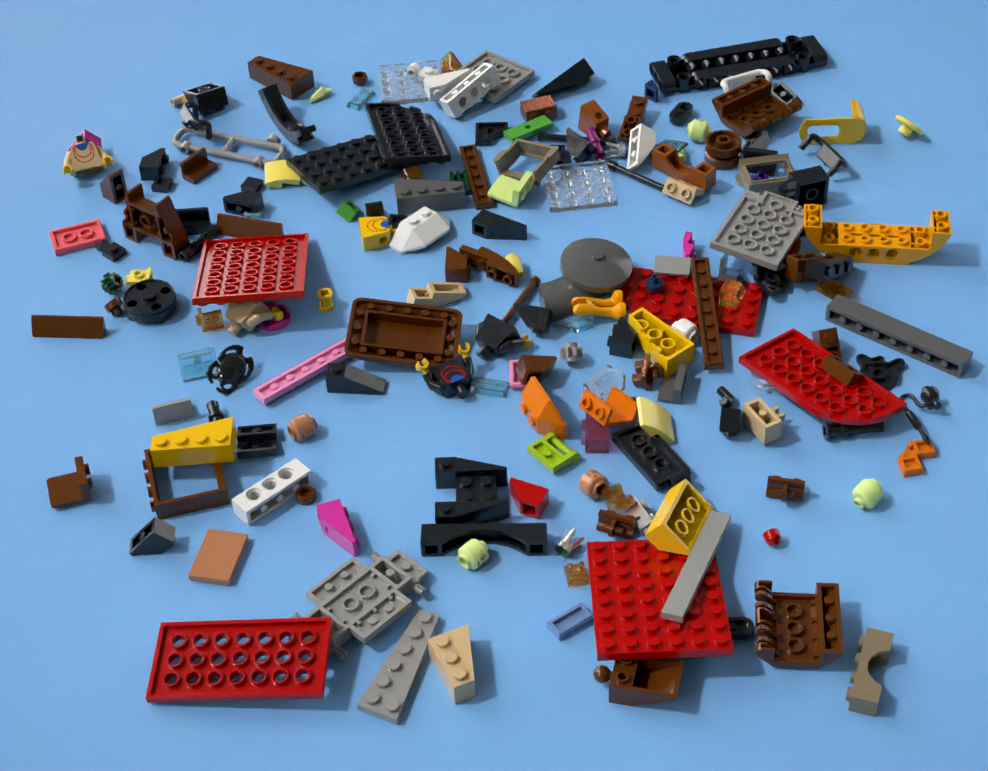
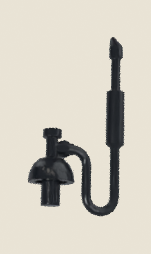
(930, 397)

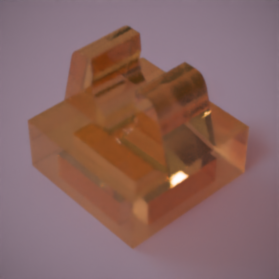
(576, 574)

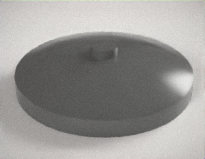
(596, 265)

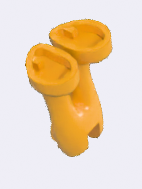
(608, 307)

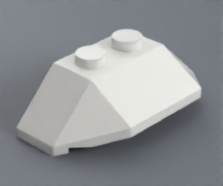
(419, 230)

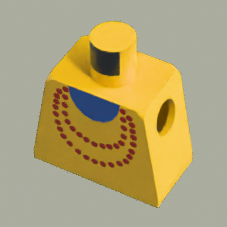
(375, 232)

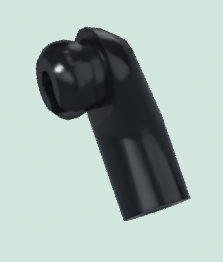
(727, 397)

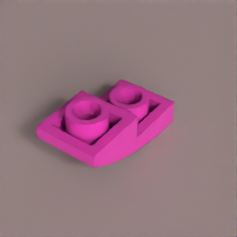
(688, 245)

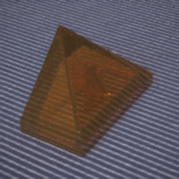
(449, 63)
(832, 288)

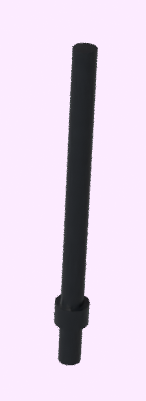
(614, 166)

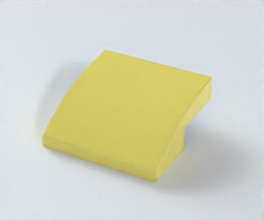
(278, 173)
(655, 419)

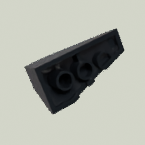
(571, 77)

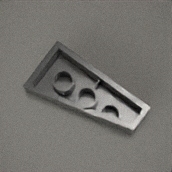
(434, 194)

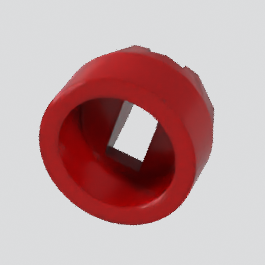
(772, 537)

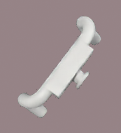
(740, 79)

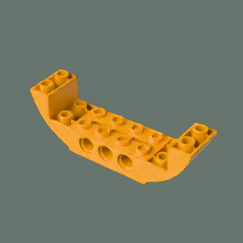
(877, 242)

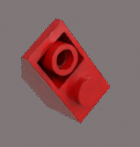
(529, 498)

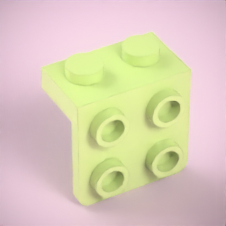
(511, 190)

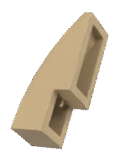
(436, 294)

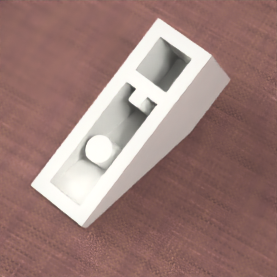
(440, 85)
(640, 144)

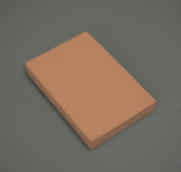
(218, 557)

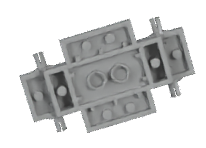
(364, 597)

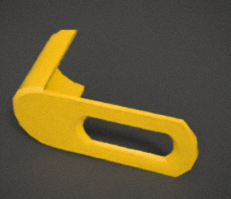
(850, 129)

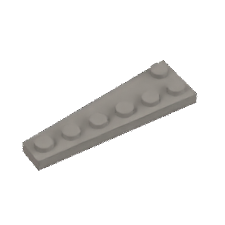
(391, 686)

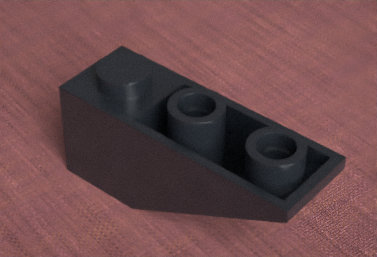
(494, 226)

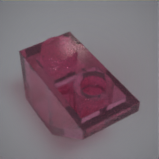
(595, 436)

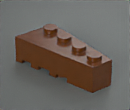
(290, 79)

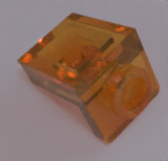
(209, 320)
(615, 497)

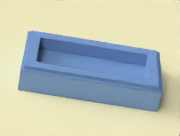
(570, 621)

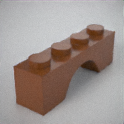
(667, 160)

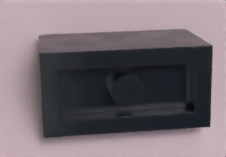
(756, 152)
(195, 220)

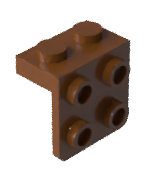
(71, 487)

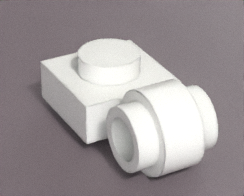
(415, 70)

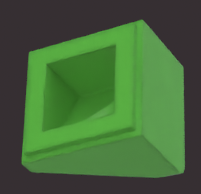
(348, 210)

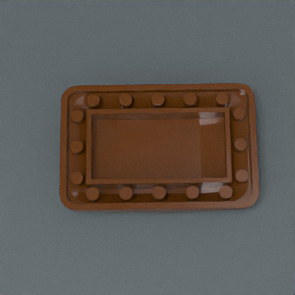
(402, 333)

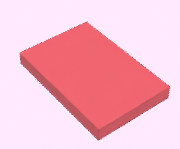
(77, 237)

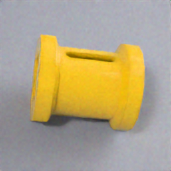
(325, 299)

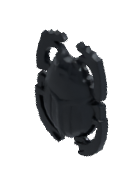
(230, 369)

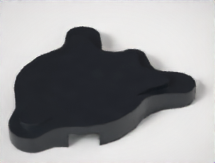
(769, 280)
(879, 370)

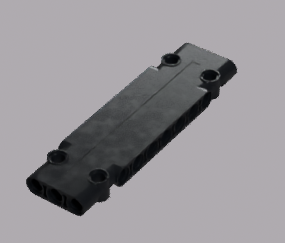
(709, 67)

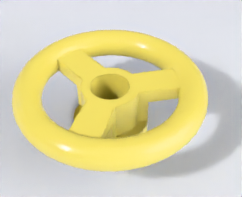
(908, 127)

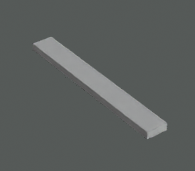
(695, 567)

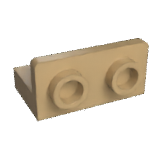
(681, 190)

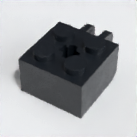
(807, 186)

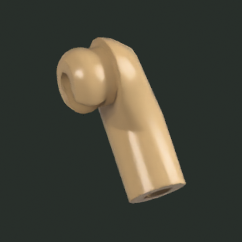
(178, 100)

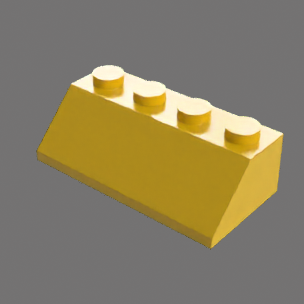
(679, 519)

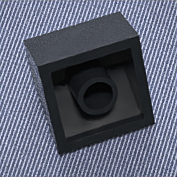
(207, 97)

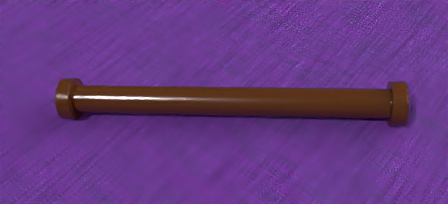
(534, 282)

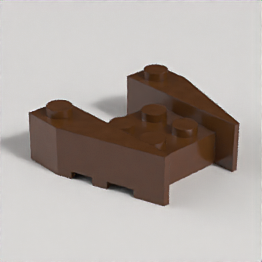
(154, 220)

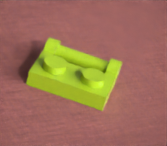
(549, 456)

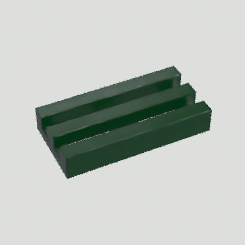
(458, 175)

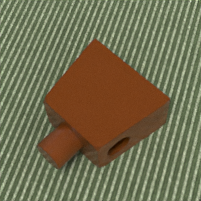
(593, 116)

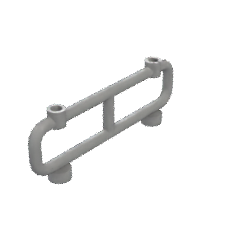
(272, 142)

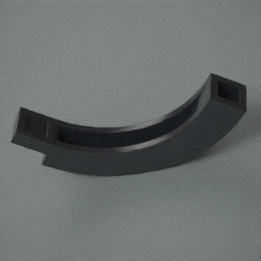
(283, 118)

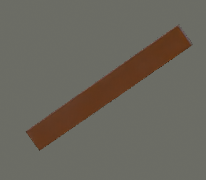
(706, 314)

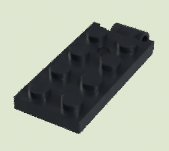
(650, 452)

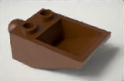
(642, 681)

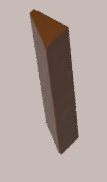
(246, 227)
(68, 326)

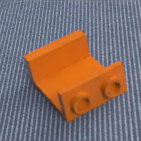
(616, 410)

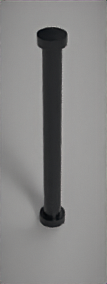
(556, 137)

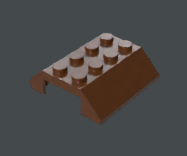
(752, 107)
(798, 627)

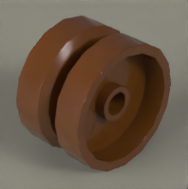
(723, 149)

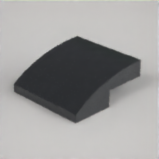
(256, 441)

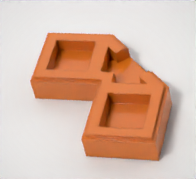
(909, 460)

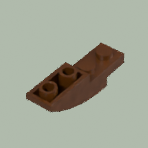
(634, 117)
(494, 264)

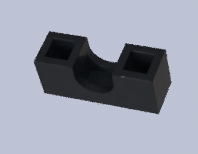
(828, 268)

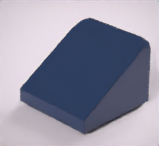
(651, 91)

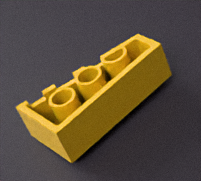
(661, 341)
(196, 445)

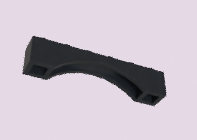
(524, 537)

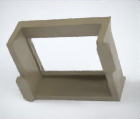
(520, 147)
(770, 185)

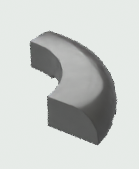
(558, 297)

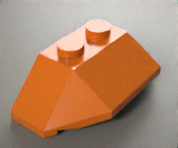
(541, 410)

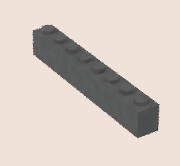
(899, 336)

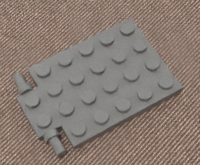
(760, 229)

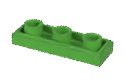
(528, 128)

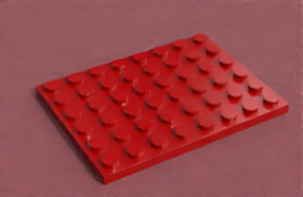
(252, 269)
(627, 597)

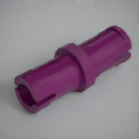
(593, 139)

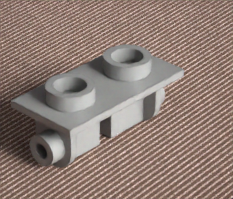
(639, 510)

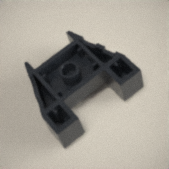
(475, 491)

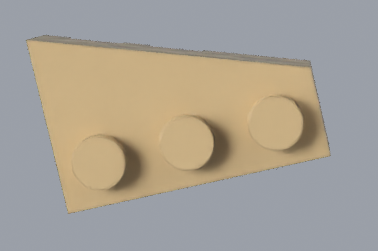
(454, 662)

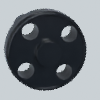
(149, 301)

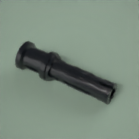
(843, 430)

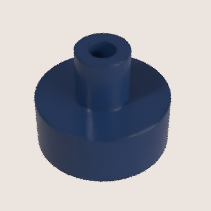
(654, 284)

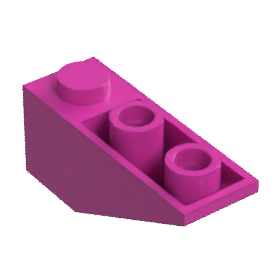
(335, 525)

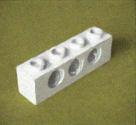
(470, 90)
(271, 492)

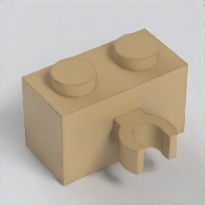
(763, 420)

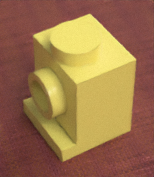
(138, 275)

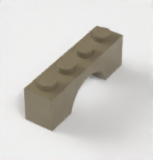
(866, 691)

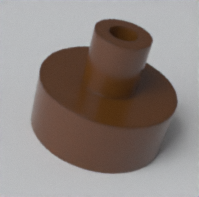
(114, 305)

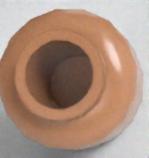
(302, 427)
(593, 483)

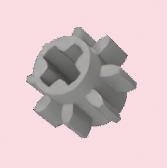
(571, 352)

